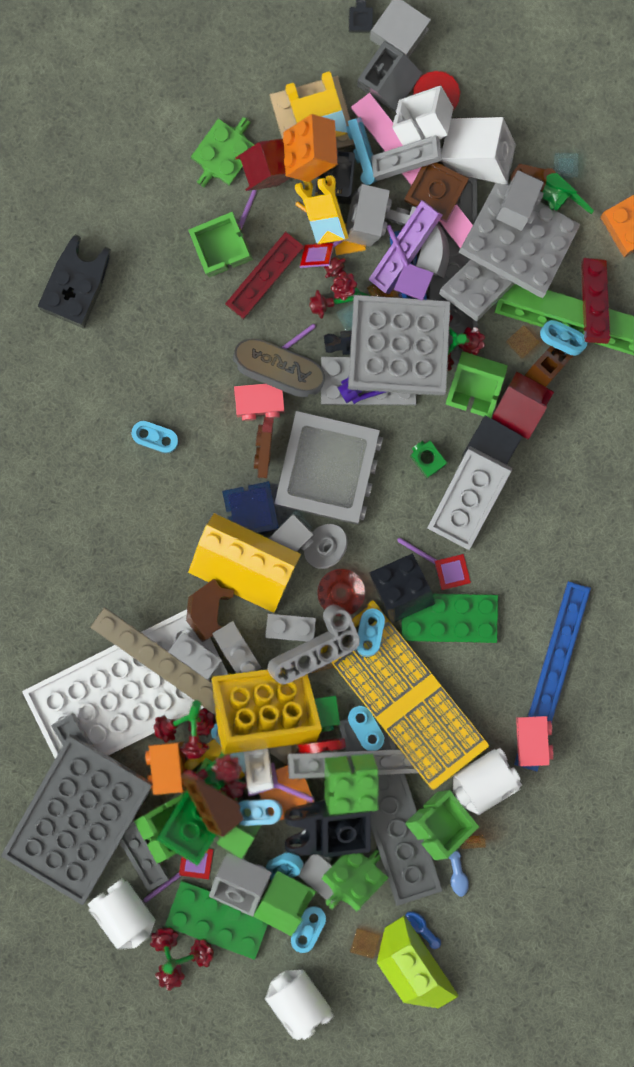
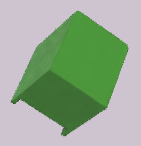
(284, 903)

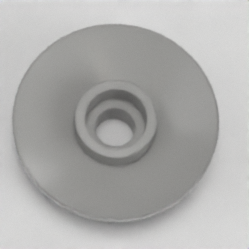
(326, 537)

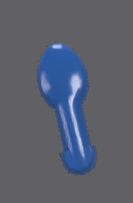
(420, 927)

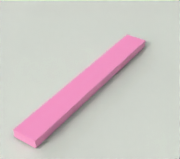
(381, 129)

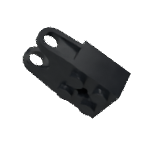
(77, 276)
(328, 833)

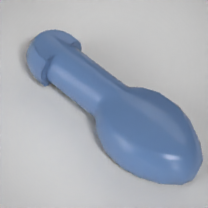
(459, 880)

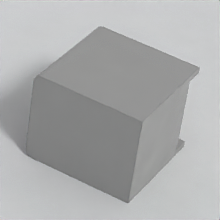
(400, 27)

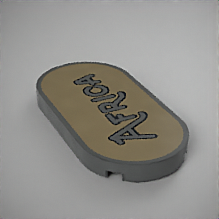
(278, 367)

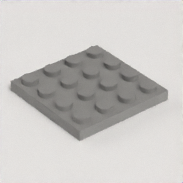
(523, 256)
(399, 345)

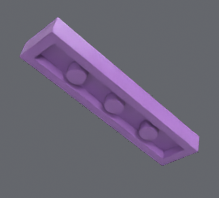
(410, 240)

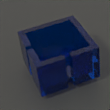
(252, 508)

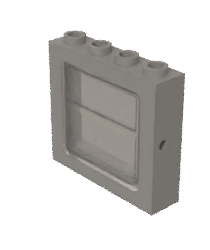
(328, 468)

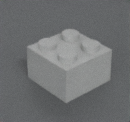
(367, 215)
(240, 884)

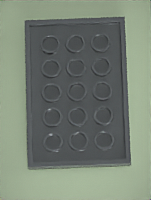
(76, 819)

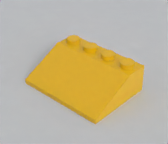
(244, 562)
(262, 713)

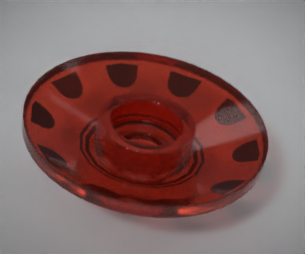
(341, 579)

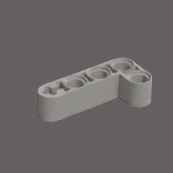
(312, 648)

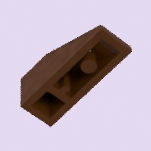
(548, 365)
(216, 809)

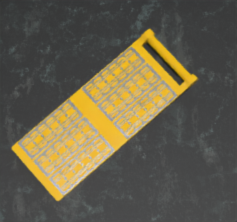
(411, 705)

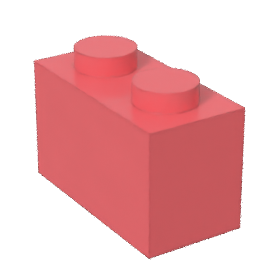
(258, 400)
(533, 741)

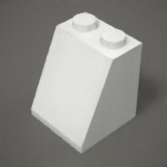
(479, 148)

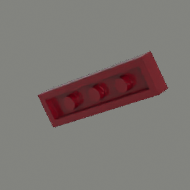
(264, 275)
(595, 301)

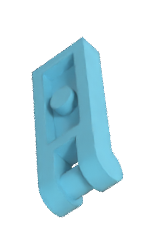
(363, 151)

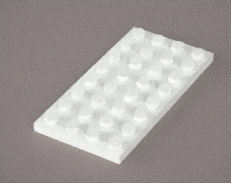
(114, 693)

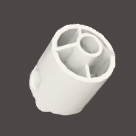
(485, 782)
(122, 915)
(297, 1003)

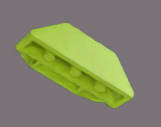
(412, 967)

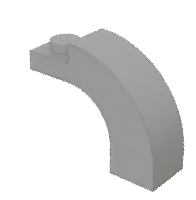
(434, 251)

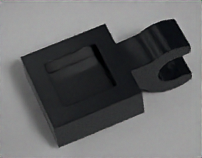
(360, 18)
(335, 343)

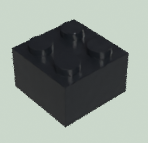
(402, 588)

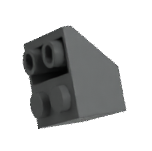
(389, 76)

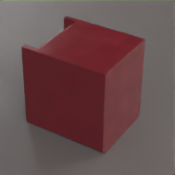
(264, 164)
(522, 405)

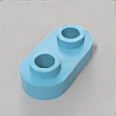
(561, 336)
(155, 437)
(370, 633)
(366, 728)
(259, 812)
(285, 863)
(309, 929)

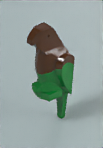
(555, 188)

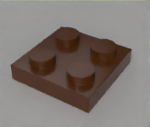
(438, 188)
(263, 452)

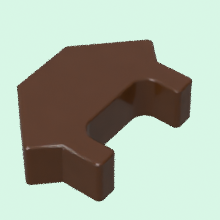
(203, 609)

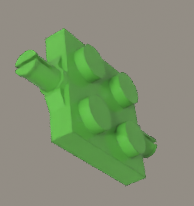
(219, 149)
(354, 879)

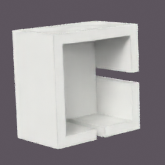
(423, 116)

